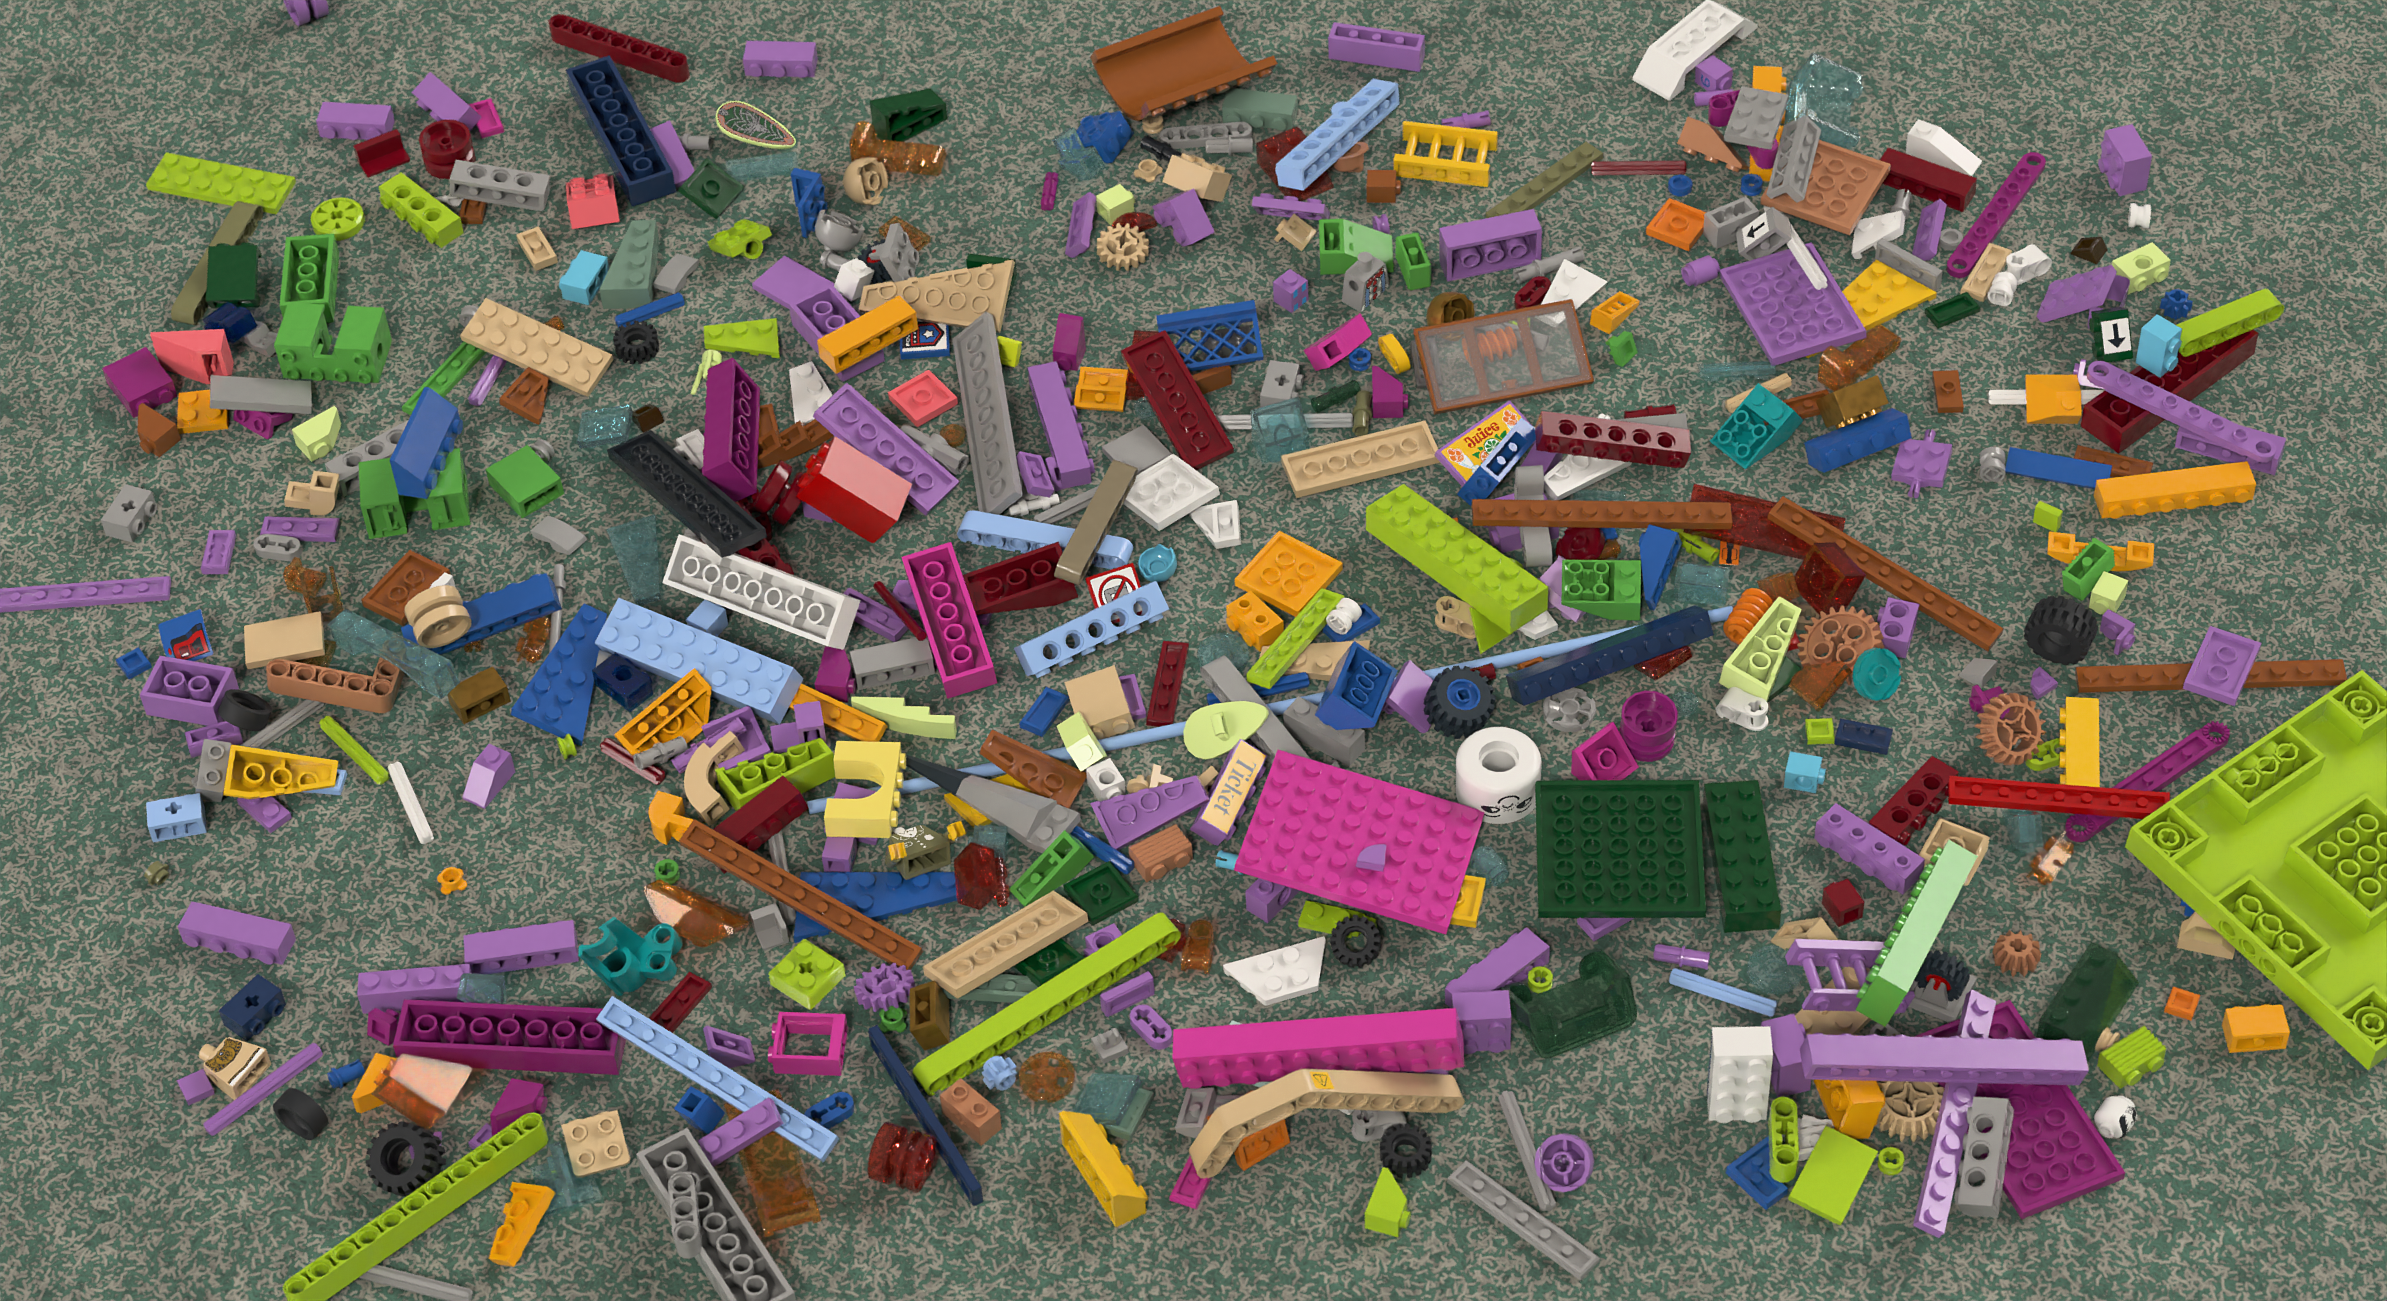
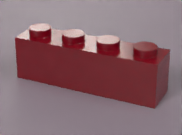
(1929, 180)
(763, 815)

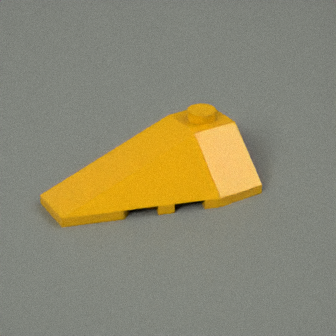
(268, 773)

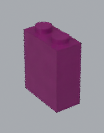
(139, 380)

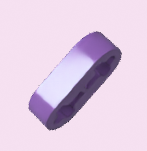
(1155, 1023)

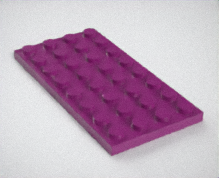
(2052, 1141)

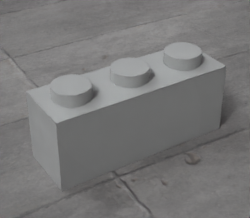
(892, 662)
(1306, 727)

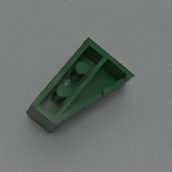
(907, 114)

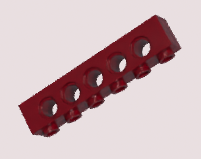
(1612, 439)

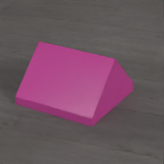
(1603, 756)

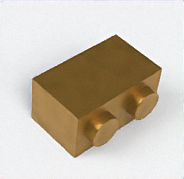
(479, 695)
(929, 1015)

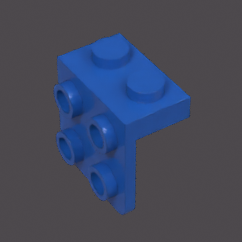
(1106, 133)
(808, 198)

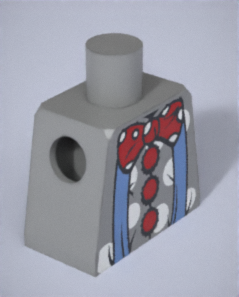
(1364, 281)

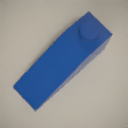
(1658, 554)

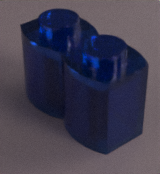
(234, 320)

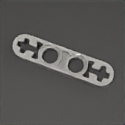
(1205, 132)

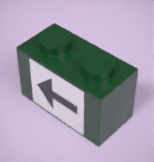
(2111, 334)

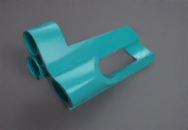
(634, 957)

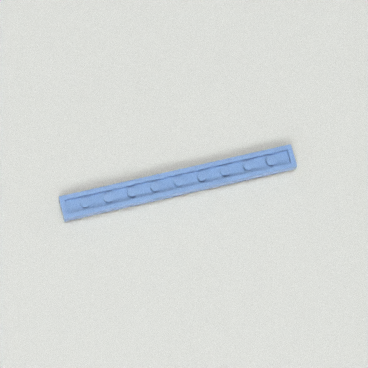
(713, 1075)

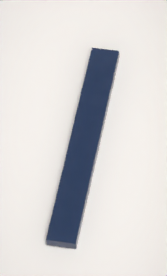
(925, 1115)

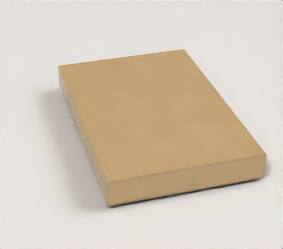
(284, 639)

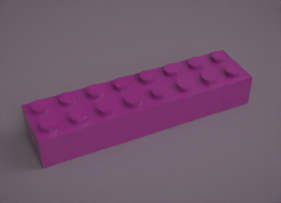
(509, 1037)

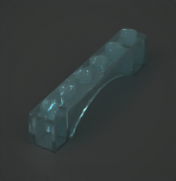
(428, 669)

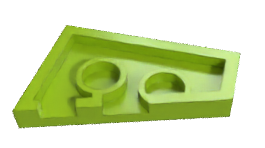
(748, 336)

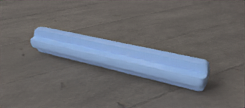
(1723, 992)

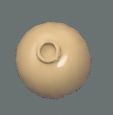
(865, 176)

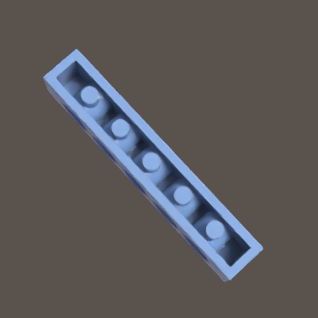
(1031, 652)

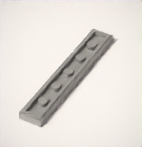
(1523, 1220)

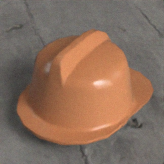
(1353, 159)

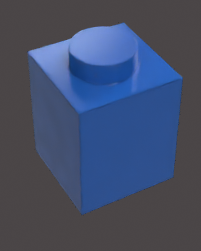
(699, 1110)

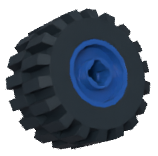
(1459, 702)

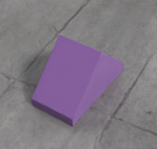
(728, 1047)

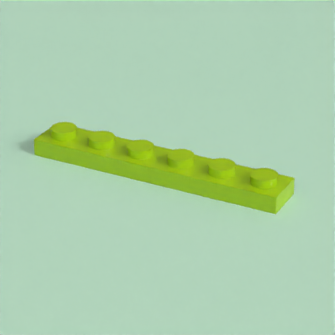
(1293, 639)

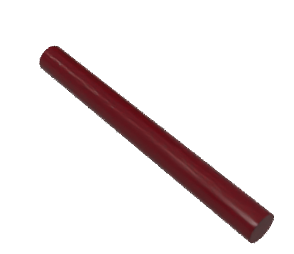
(899, 610)

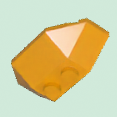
(674, 714)

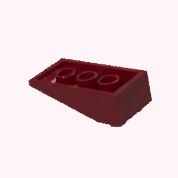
(1019, 583)

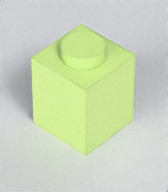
(1115, 203)
(2108, 593)

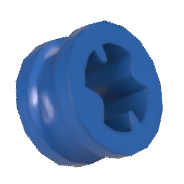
(1751, 179)
(1360, 365)

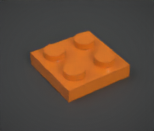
(1677, 224)

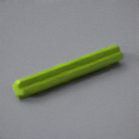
(354, 750)

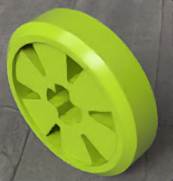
(338, 217)

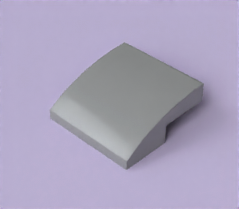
(1196, 1108)

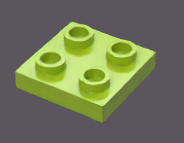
(734, 241)

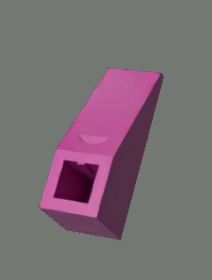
(1338, 343)

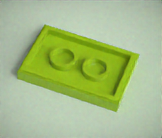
(1833, 1175)

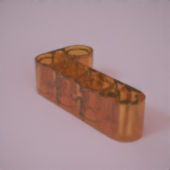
(896, 155)
(1842, 369)

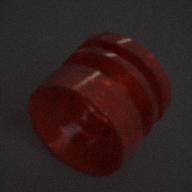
(901, 1157)

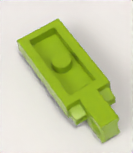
(1324, 917)

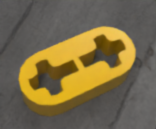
(1394, 353)

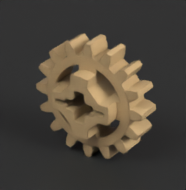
(1122, 247)

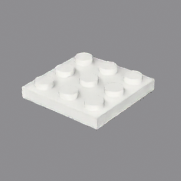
(1169, 492)

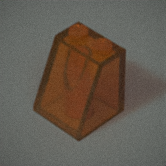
(420, 1087)

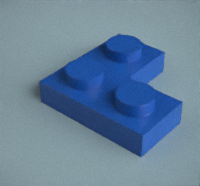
(1753, 1175)

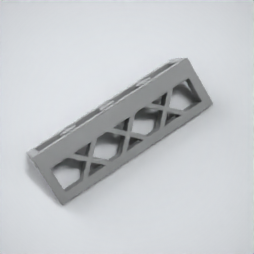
(1798, 159)

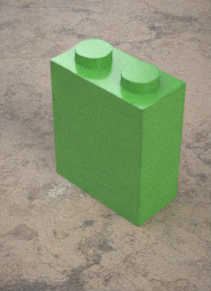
(524, 481)

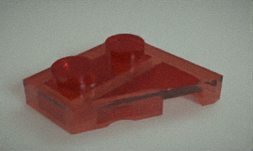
(1663, 664)

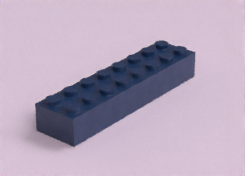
(621, 131)

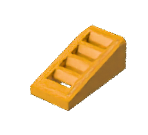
(1608, 318)

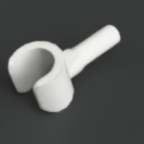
(454, 201)

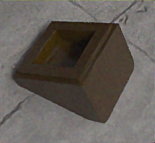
(2090, 249)
(647, 417)

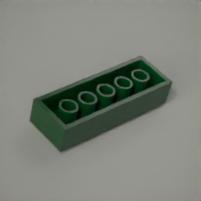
(1741, 856)

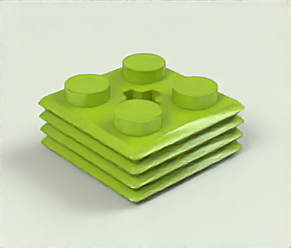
(807, 974)

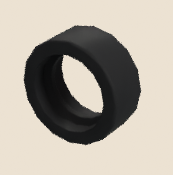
(244, 710)
(300, 1113)

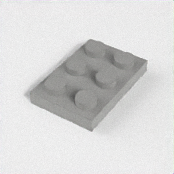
(1756, 117)

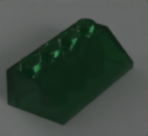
(2089, 999)

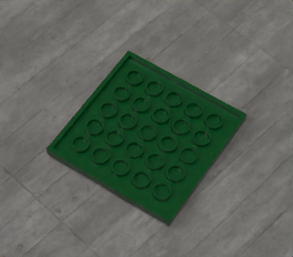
(1619, 849)

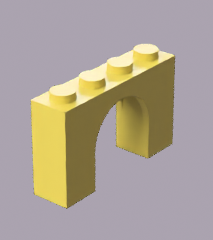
(874, 814)

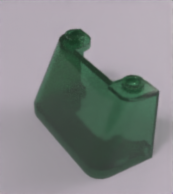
(1576, 1011)

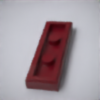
(681, 1002)

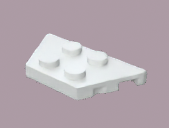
(1281, 972)

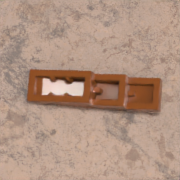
(790, 442)

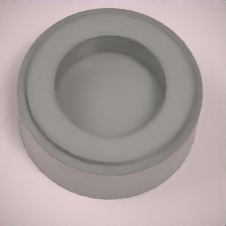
(1950, 239)

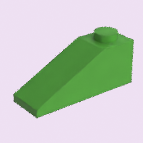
(1052, 869)

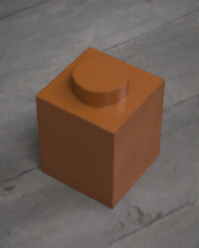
(1382, 186)

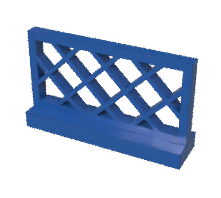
(1212, 318)

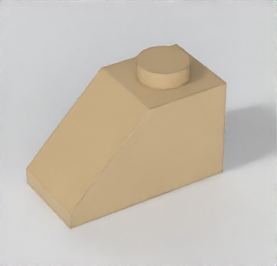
(1802, 929)

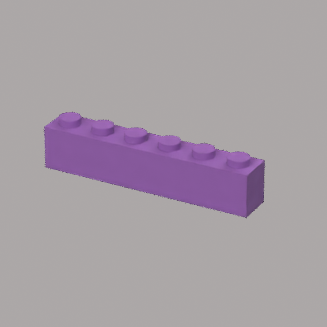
(1060, 425)

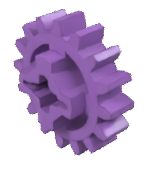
(884, 987)

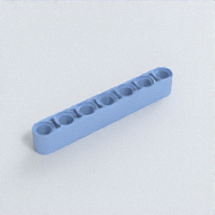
(1027, 535)

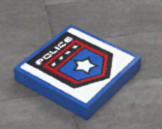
(926, 342)

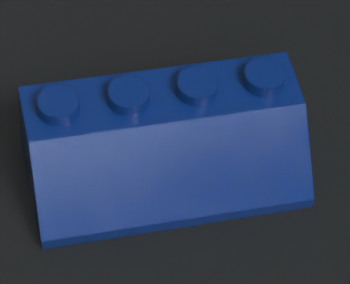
(425, 445)
(1356, 690)

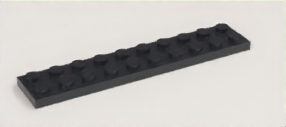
(687, 494)

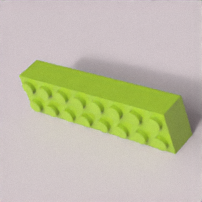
(1457, 558)

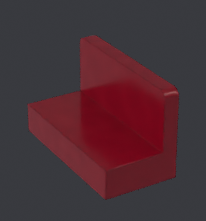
(381, 153)

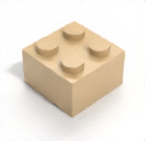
(1193, 172)

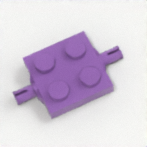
(1922, 463)

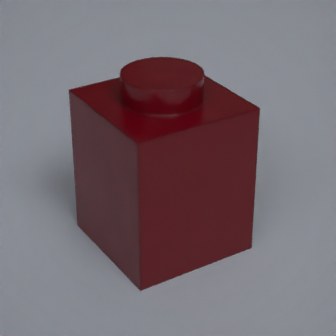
(1842, 902)

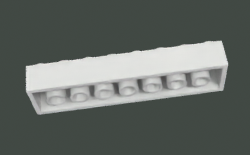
(762, 592)

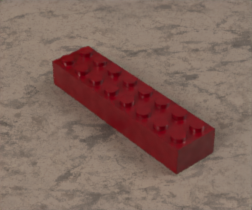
(2123, 423)

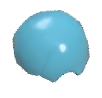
(1157, 563)

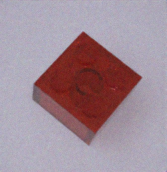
(1828, 577)

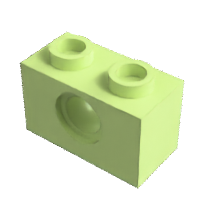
(2142, 267)

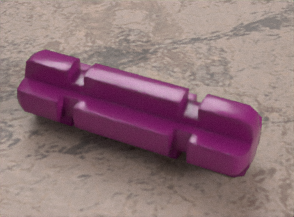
(1049, 191)

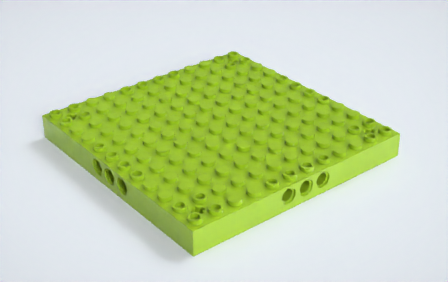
(2293, 860)

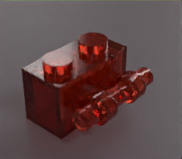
(980, 877)

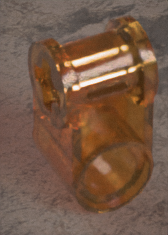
(1198, 951)

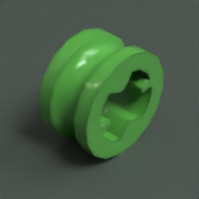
(662, 866)

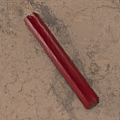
(1667, 167)

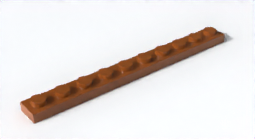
(1601, 514)
(1889, 575)
(2173, 676)
(800, 896)

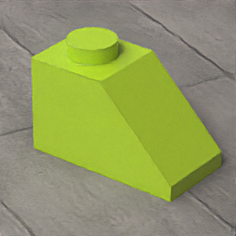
(1387, 1206)

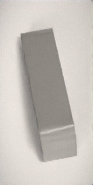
(1534, 540)

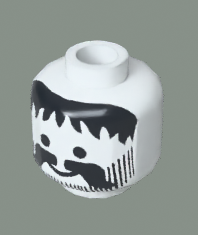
(2115, 1116)

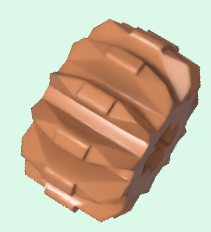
(2016, 953)

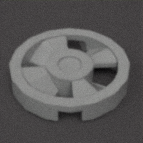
(1569, 710)

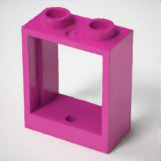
(809, 1024)

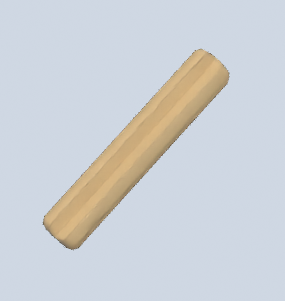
(1773, 385)

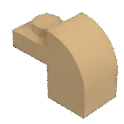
(317, 496)

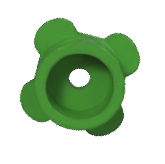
(893, 1013)

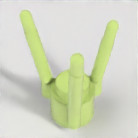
(709, 359)

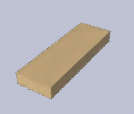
(1981, 278)

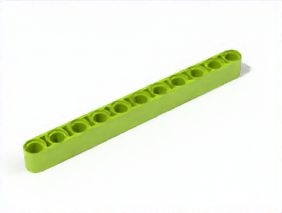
(1046, 1004)
(418, 1211)

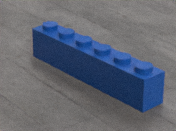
(503, 610)

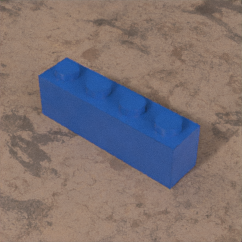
(1857, 440)

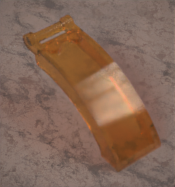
(776, 1180)

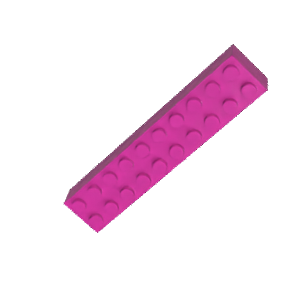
(1349, 1043)

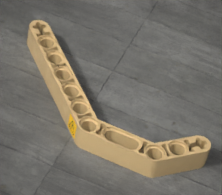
(1317, 1090)

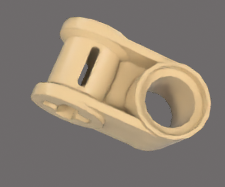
(1456, 618)

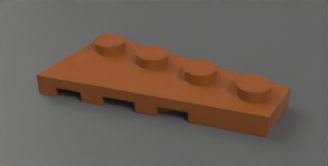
(1034, 769)

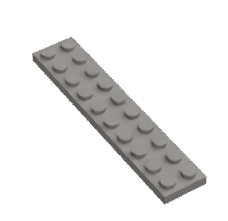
(987, 416)

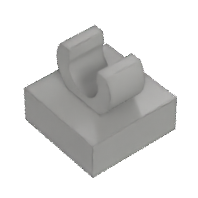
(1109, 1045)

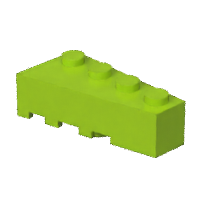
(802, 765)

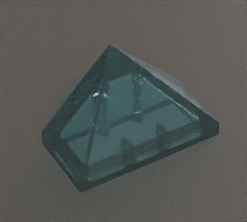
(482, 989)

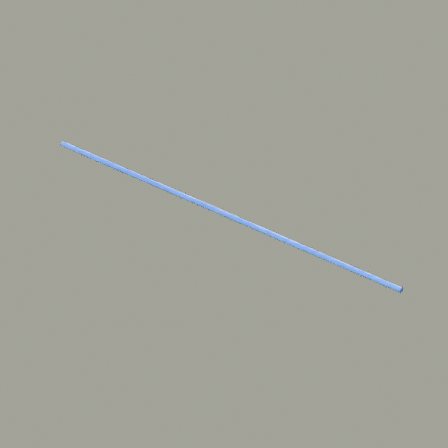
(1277, 708)

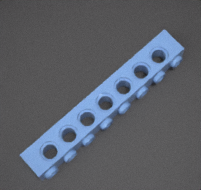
(1337, 134)

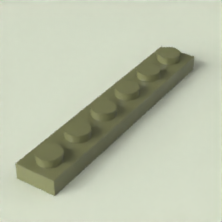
(1548, 181)

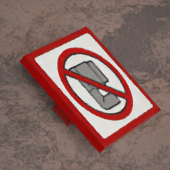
(1112, 585)

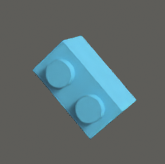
(584, 277)
(2159, 346)

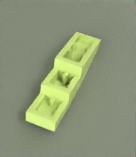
(907, 719)

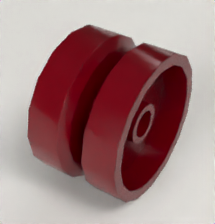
(444, 144)
(781, 492)

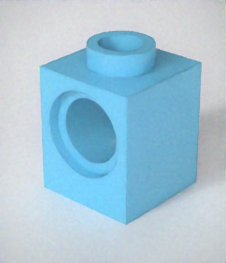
(1804, 772)

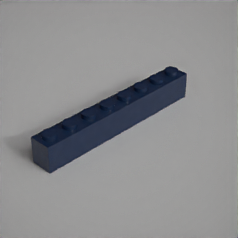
(1609, 655)

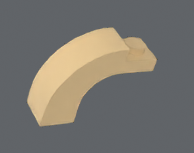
(701, 777)

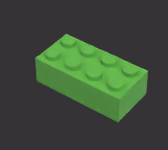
(310, 272)

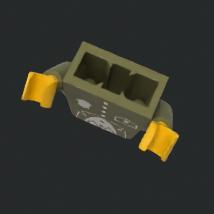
(921, 849)

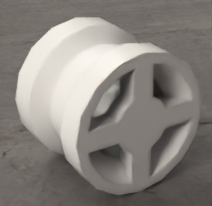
(2139, 215)

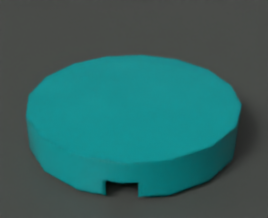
(1876, 674)

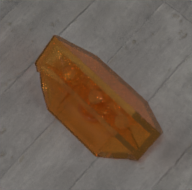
(692, 914)

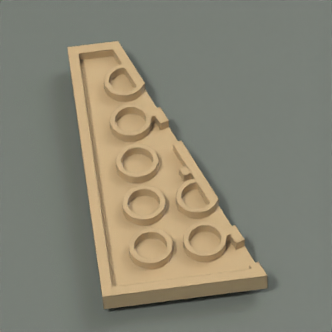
(949, 296)

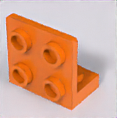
(1261, 1144)

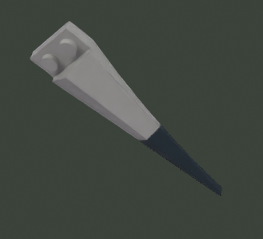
(1028, 816)

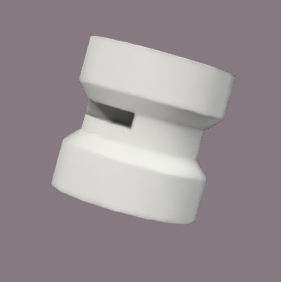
(2002, 288)
(1346, 613)

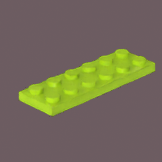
(220, 182)

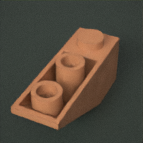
(1709, 141)

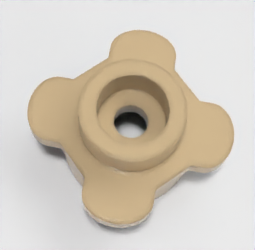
(1148, 170)

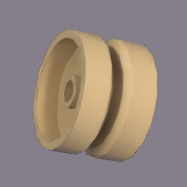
(437, 616)

